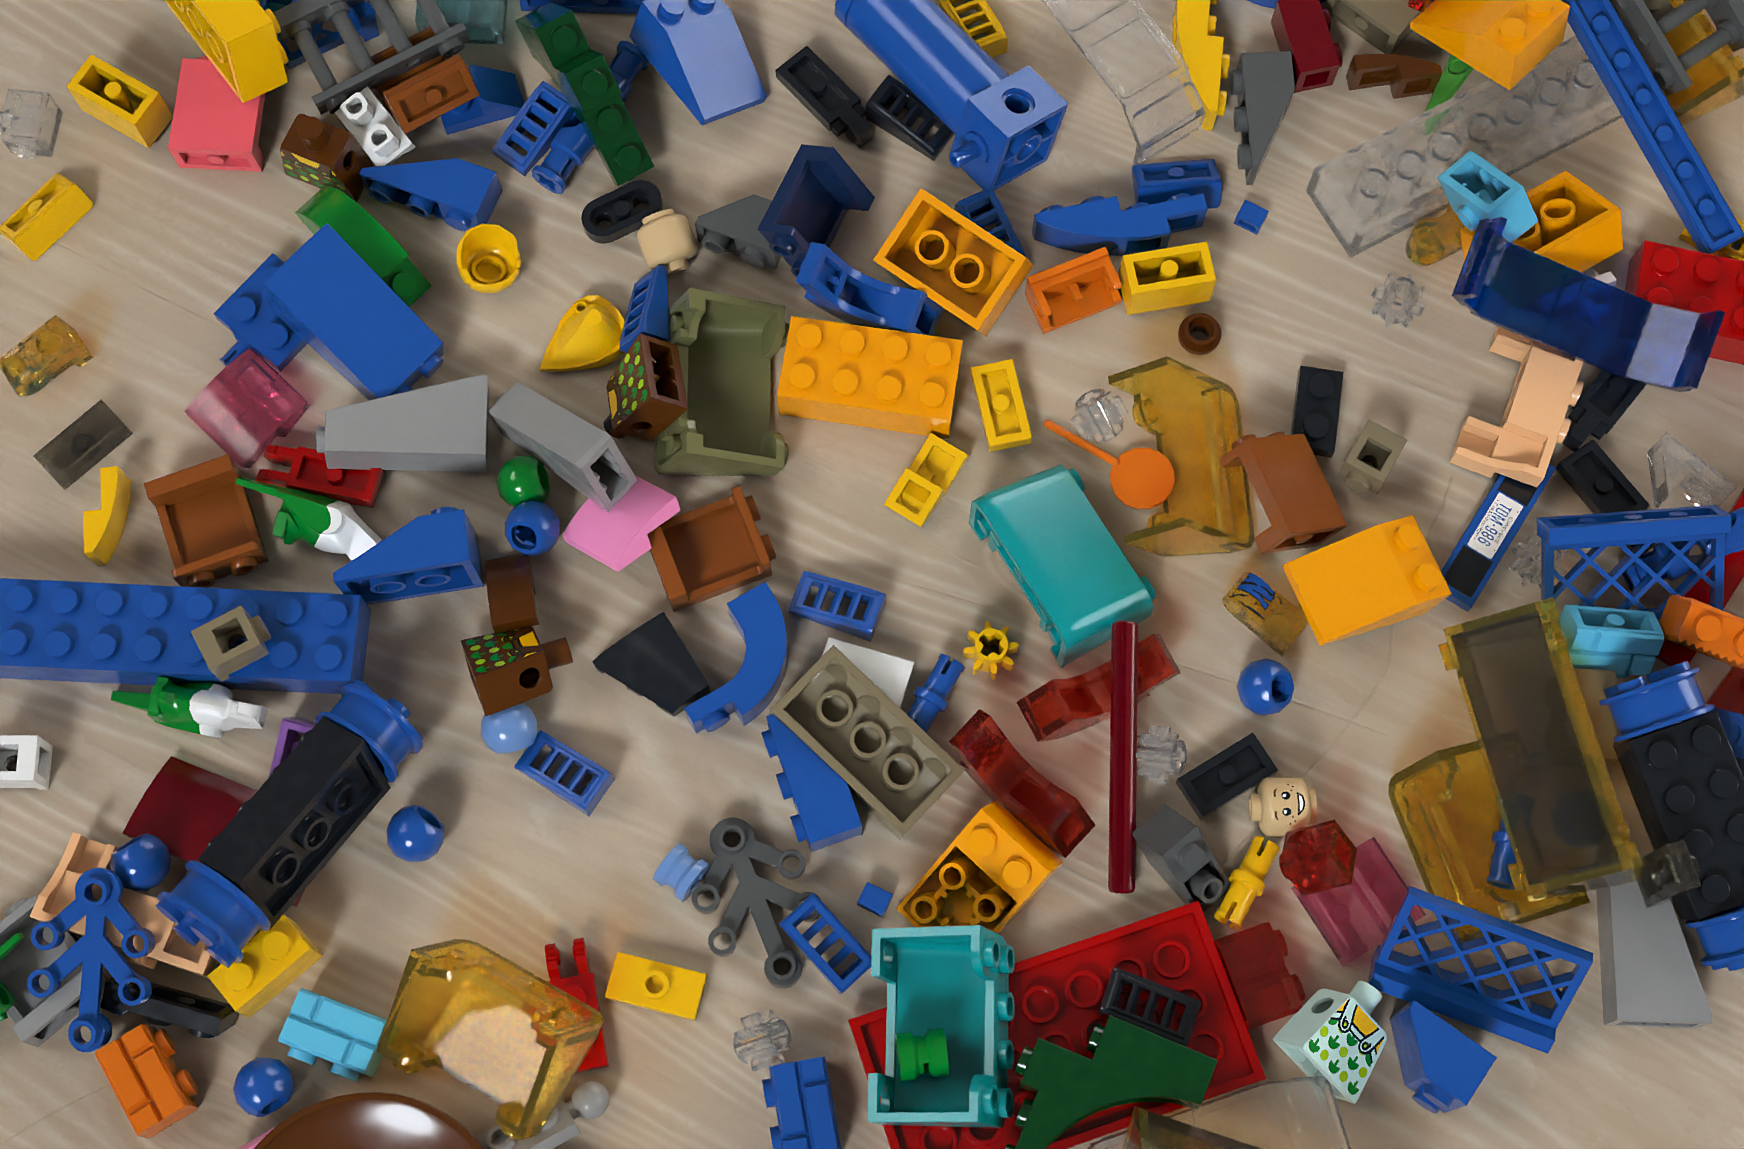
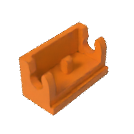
(1073, 290)

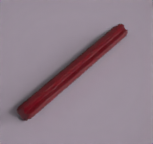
(1123, 757)

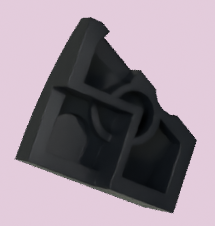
(655, 666)

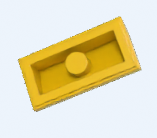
(46, 216)

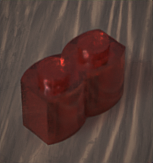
(1259, 974)

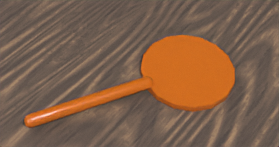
(1137, 478)

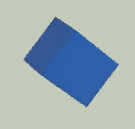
(1251, 217)
(875, 899)

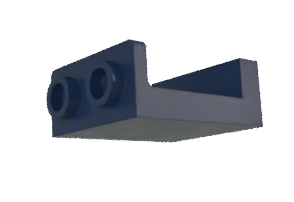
(812, 203)

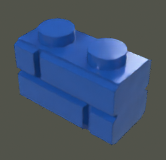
(802, 1105)

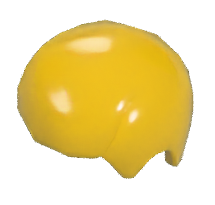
(488, 258)

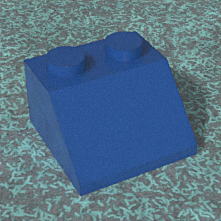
(1437, 1059)

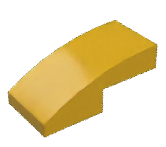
(926, 480)
(105, 526)

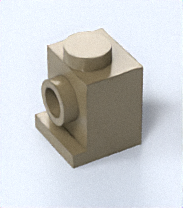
(1378, 447)
(218, 636)

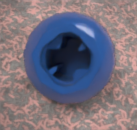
(532, 528)
(1265, 687)
(414, 834)
(141, 862)
(263, 1086)

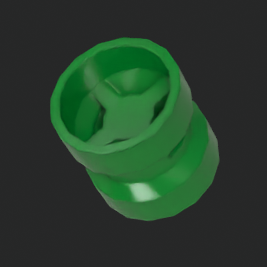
(921, 1054)

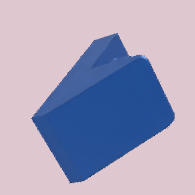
(497, 100)

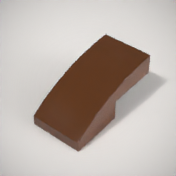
(1404, 74)
(511, 593)

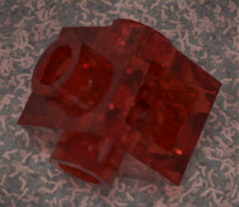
(1318, 857)

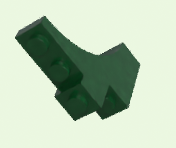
(588, 86)
(1125, 1069)

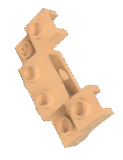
(1532, 417)
(59, 892)

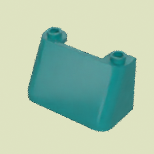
(1062, 559)

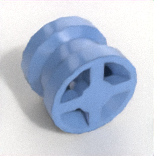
(681, 872)

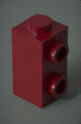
(1305, 31)

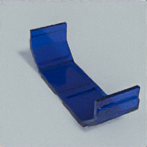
(1583, 314)

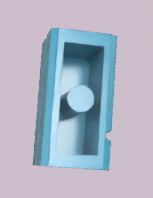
(1612, 639)
(333, 1033)

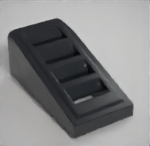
(887, 119)
(1120, 978)

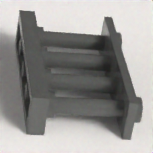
(300, 16)
(1655, 49)

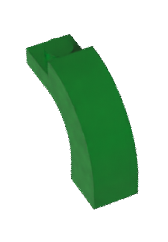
(367, 239)

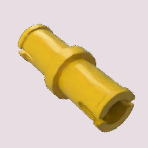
(1246, 882)

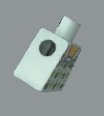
(1336, 1038)

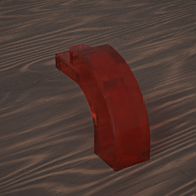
(1085, 700)
(1011, 781)

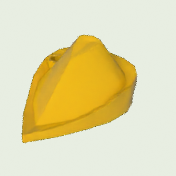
(585, 337)

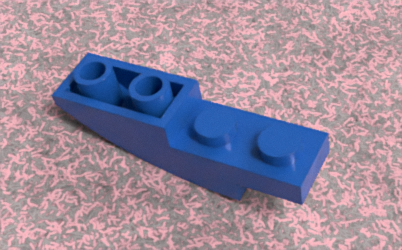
(1102, 224)

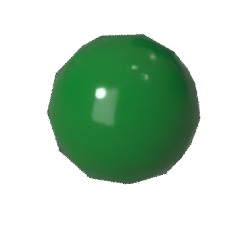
(523, 480)

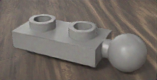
(587, 1101)

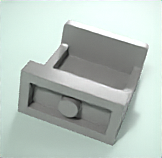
(37, 1017)

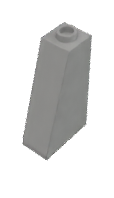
(412, 430)
(564, 444)
(1646, 963)

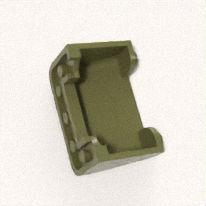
(727, 383)

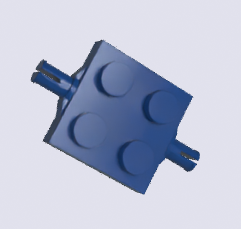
(255, 325)

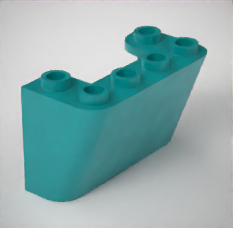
(955, 983)

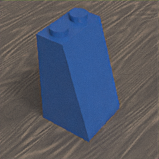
(352, 317)

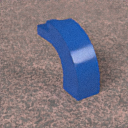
(862, 299)
(763, 669)

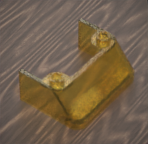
(1193, 428)

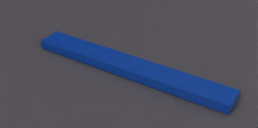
(1653, 124)

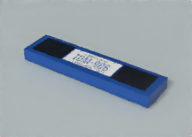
(1489, 537)

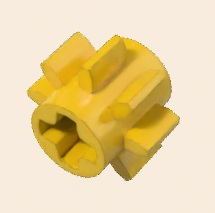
(994, 661)

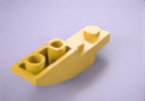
(1202, 53)

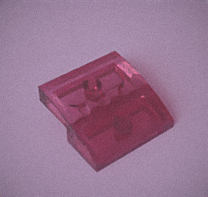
(247, 408)
(1360, 913)

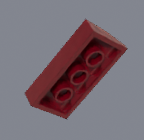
(187, 809)

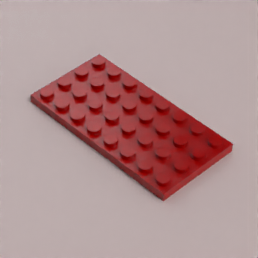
(1059, 1002)

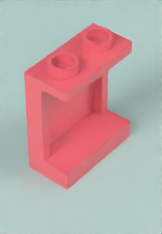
(212, 123)

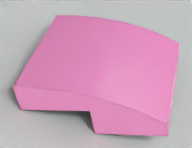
(621, 534)

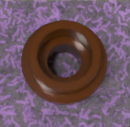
(1199, 322)

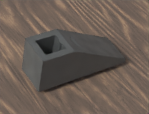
(1264, 93)

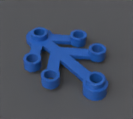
(94, 952)

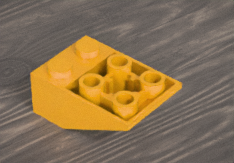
(982, 875)

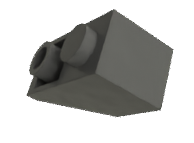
(735, 231)
(1181, 857)

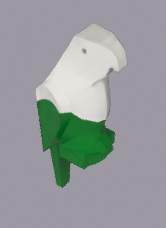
(317, 520)
(194, 707)

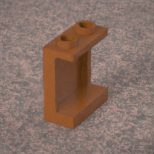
(427, 89)
(1289, 489)
(207, 523)
(711, 550)

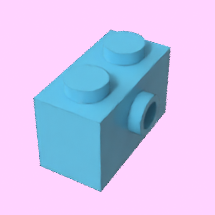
(1482, 192)

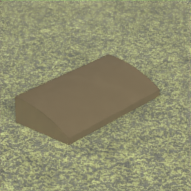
(867, 741)

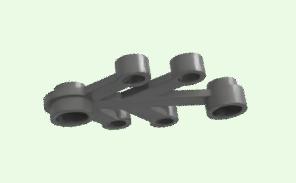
(752, 893)

